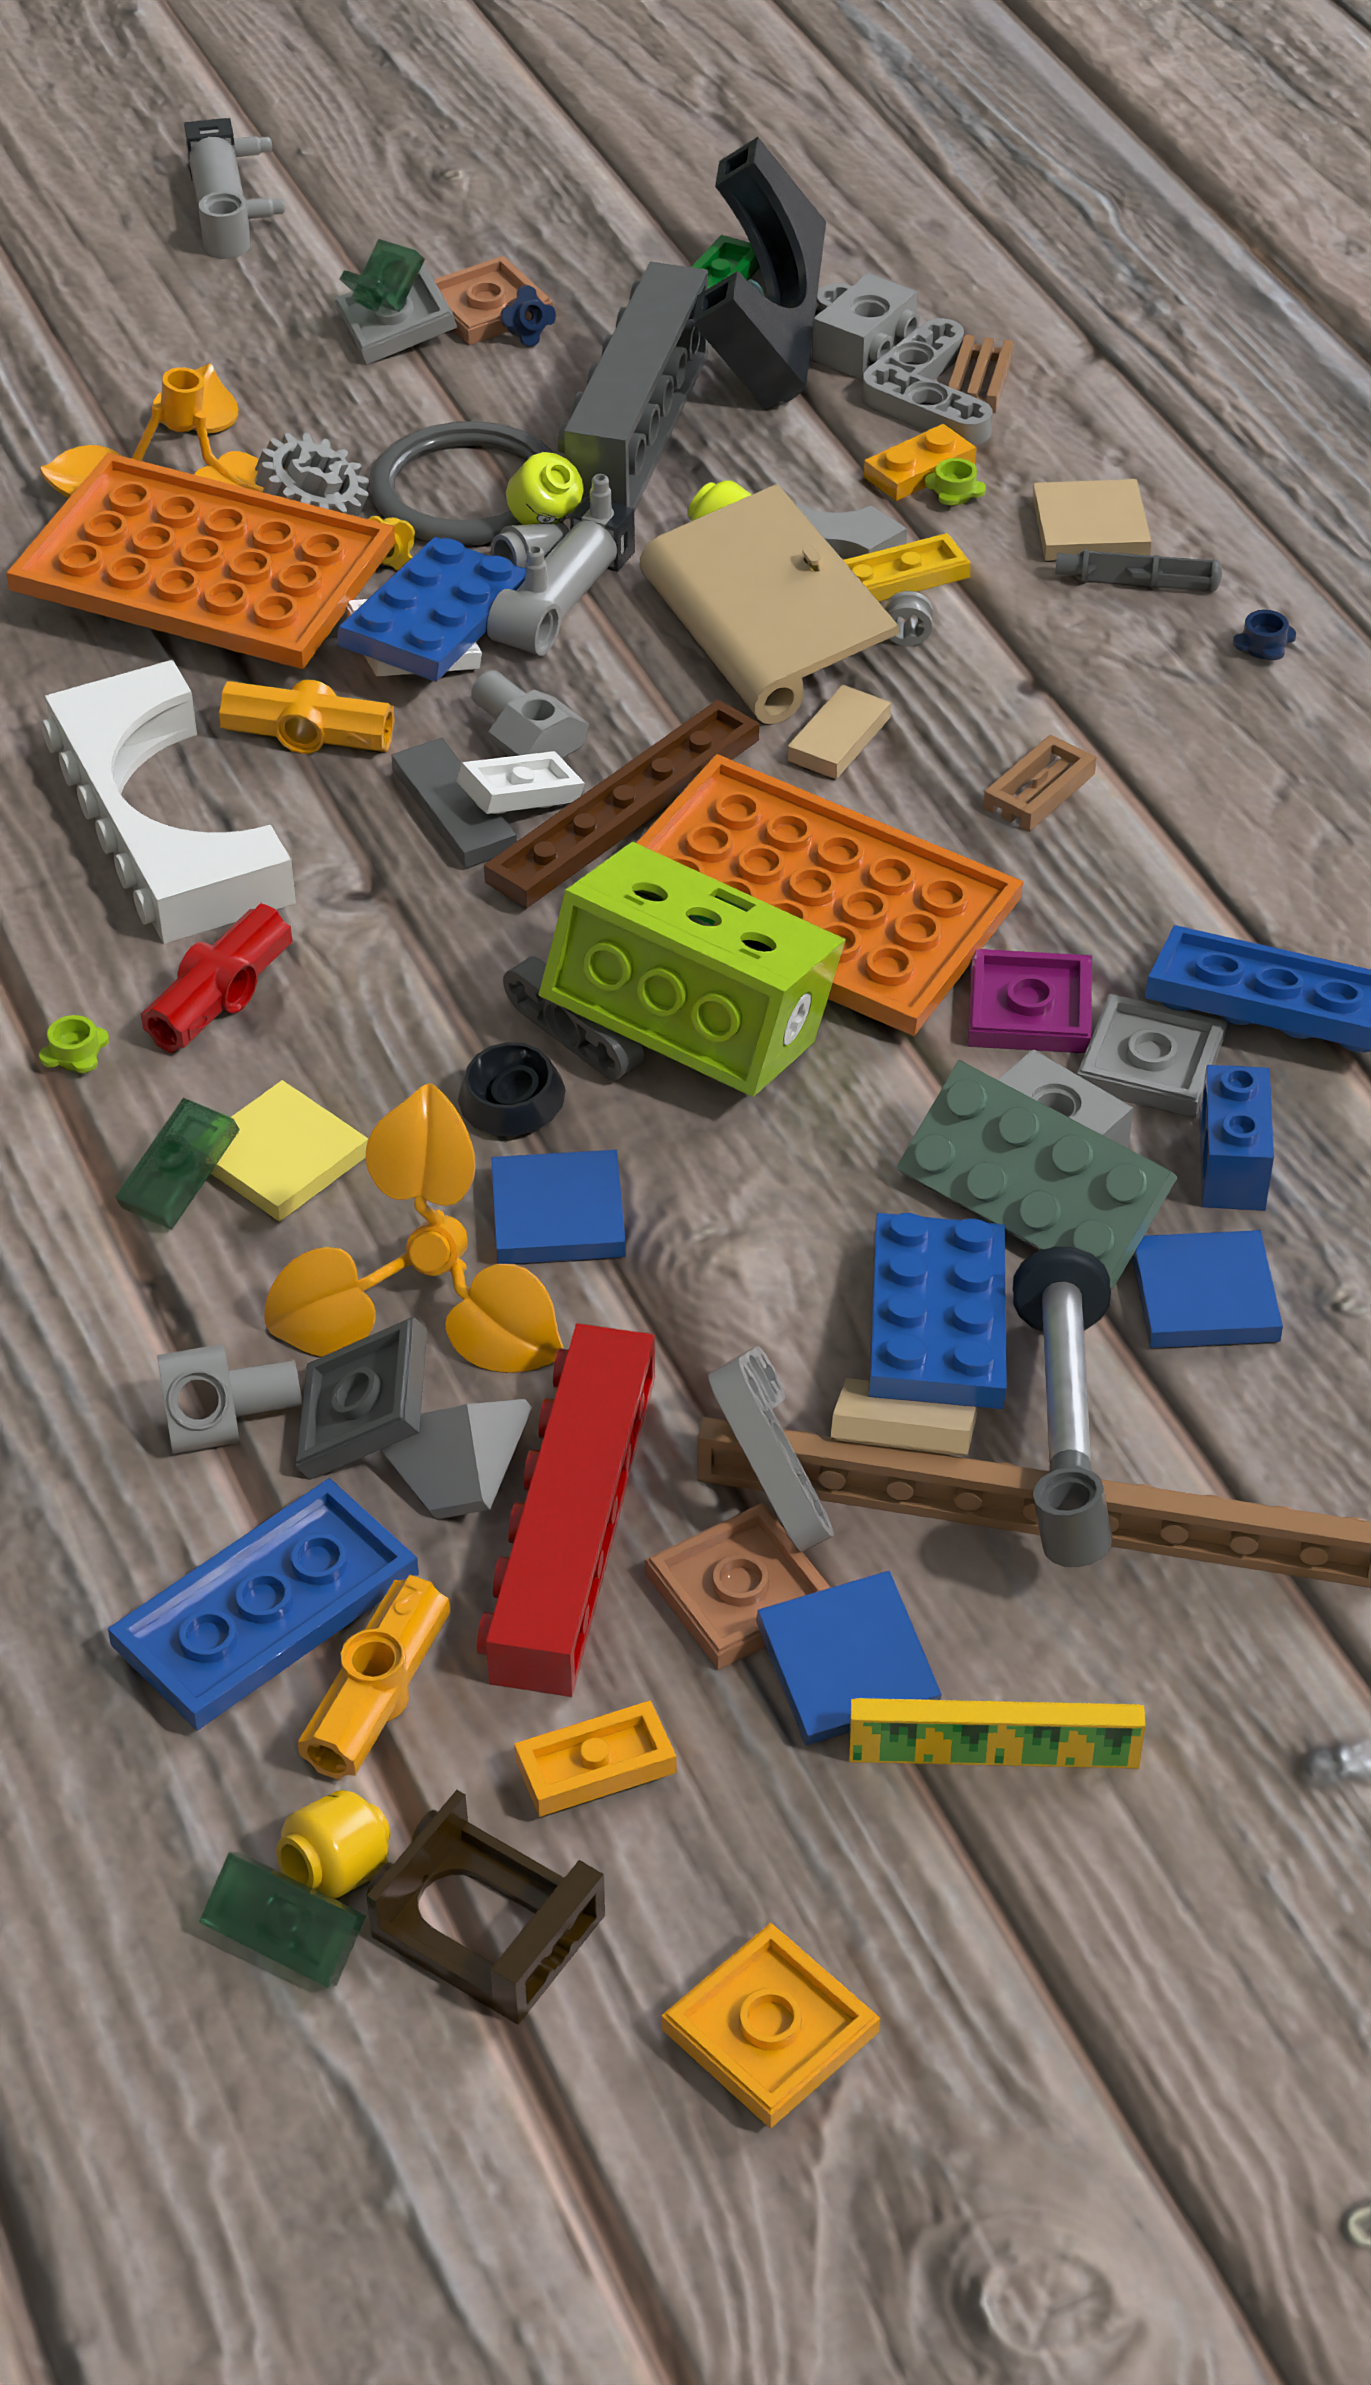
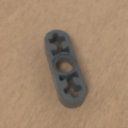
(593, 1043)

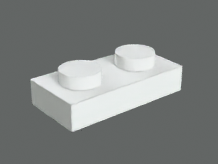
(520, 782)

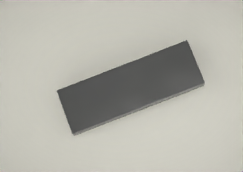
(431, 778)

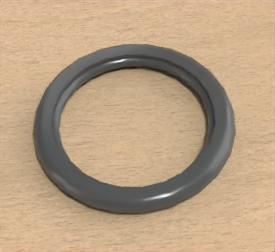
(441, 437)

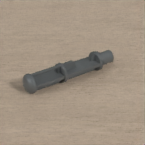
(1141, 570)

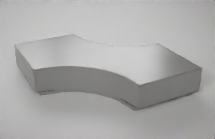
(857, 531)

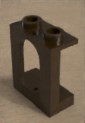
(450, 1845)

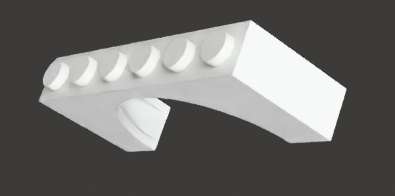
(178, 876)

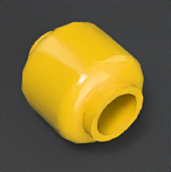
(334, 1843)

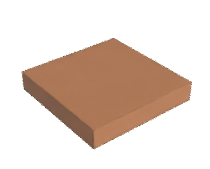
(480, 294)
(726, 1576)

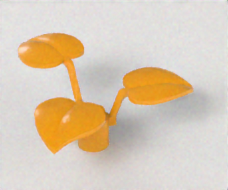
(185, 403)
(422, 1155)

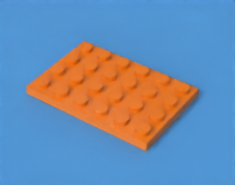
(203, 559)
(897, 900)

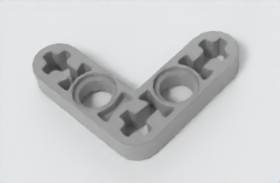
(901, 388)
(747, 1395)

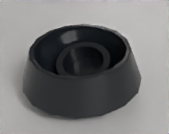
(511, 1090)

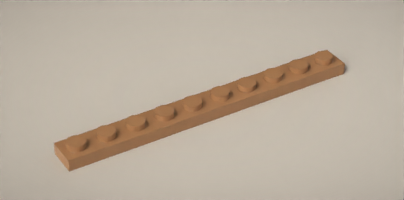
(1002, 1498)

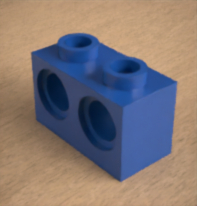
(1236, 1137)

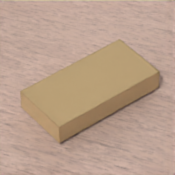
(839, 731)

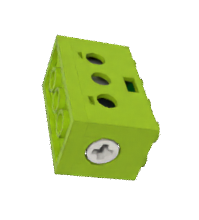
(691, 967)

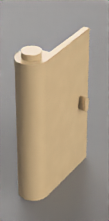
(757, 605)

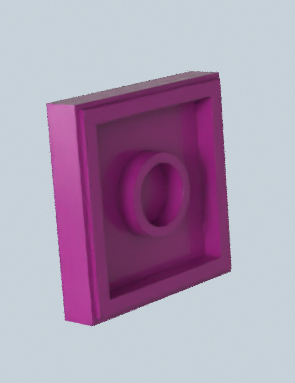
(1030, 1001)

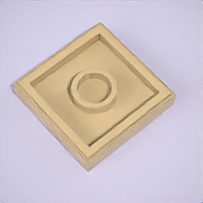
(1091, 517)
(901, 1422)

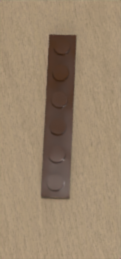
(618, 804)

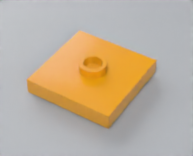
(770, 2024)

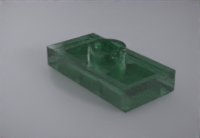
(177, 1163)
(282, 1919)

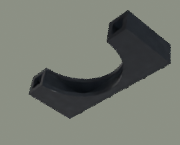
(757, 336)

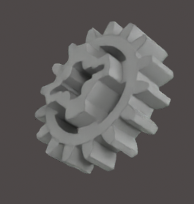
(311, 474)

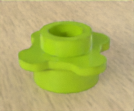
(955, 481)
(73, 1044)

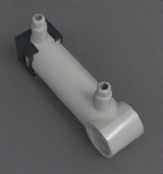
(219, 189)
(597, 540)

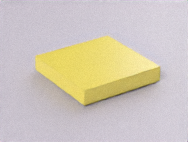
(287, 1151)

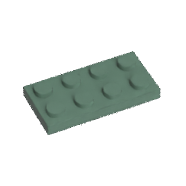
(1035, 1170)

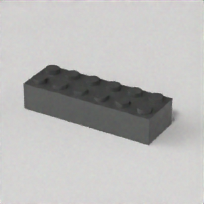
(638, 384)

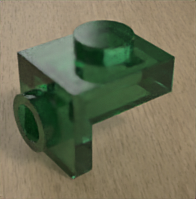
(386, 277)

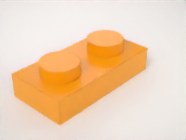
(904, 467)
(595, 1758)

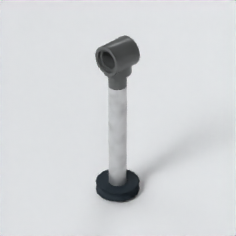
(1062, 1296)

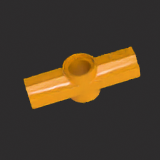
(306, 716)
(374, 1677)

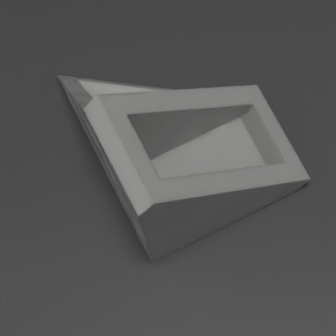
(460, 1455)

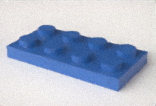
(430, 608)
(1264, 987)
(938, 1311)
(262, 1603)

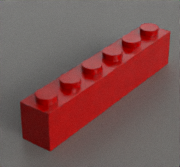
(570, 1511)

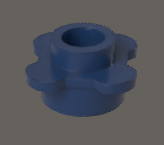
(514, 316)
(1265, 635)

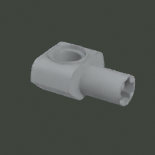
(528, 720)
(238, 1391)

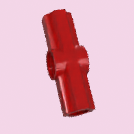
(216, 978)

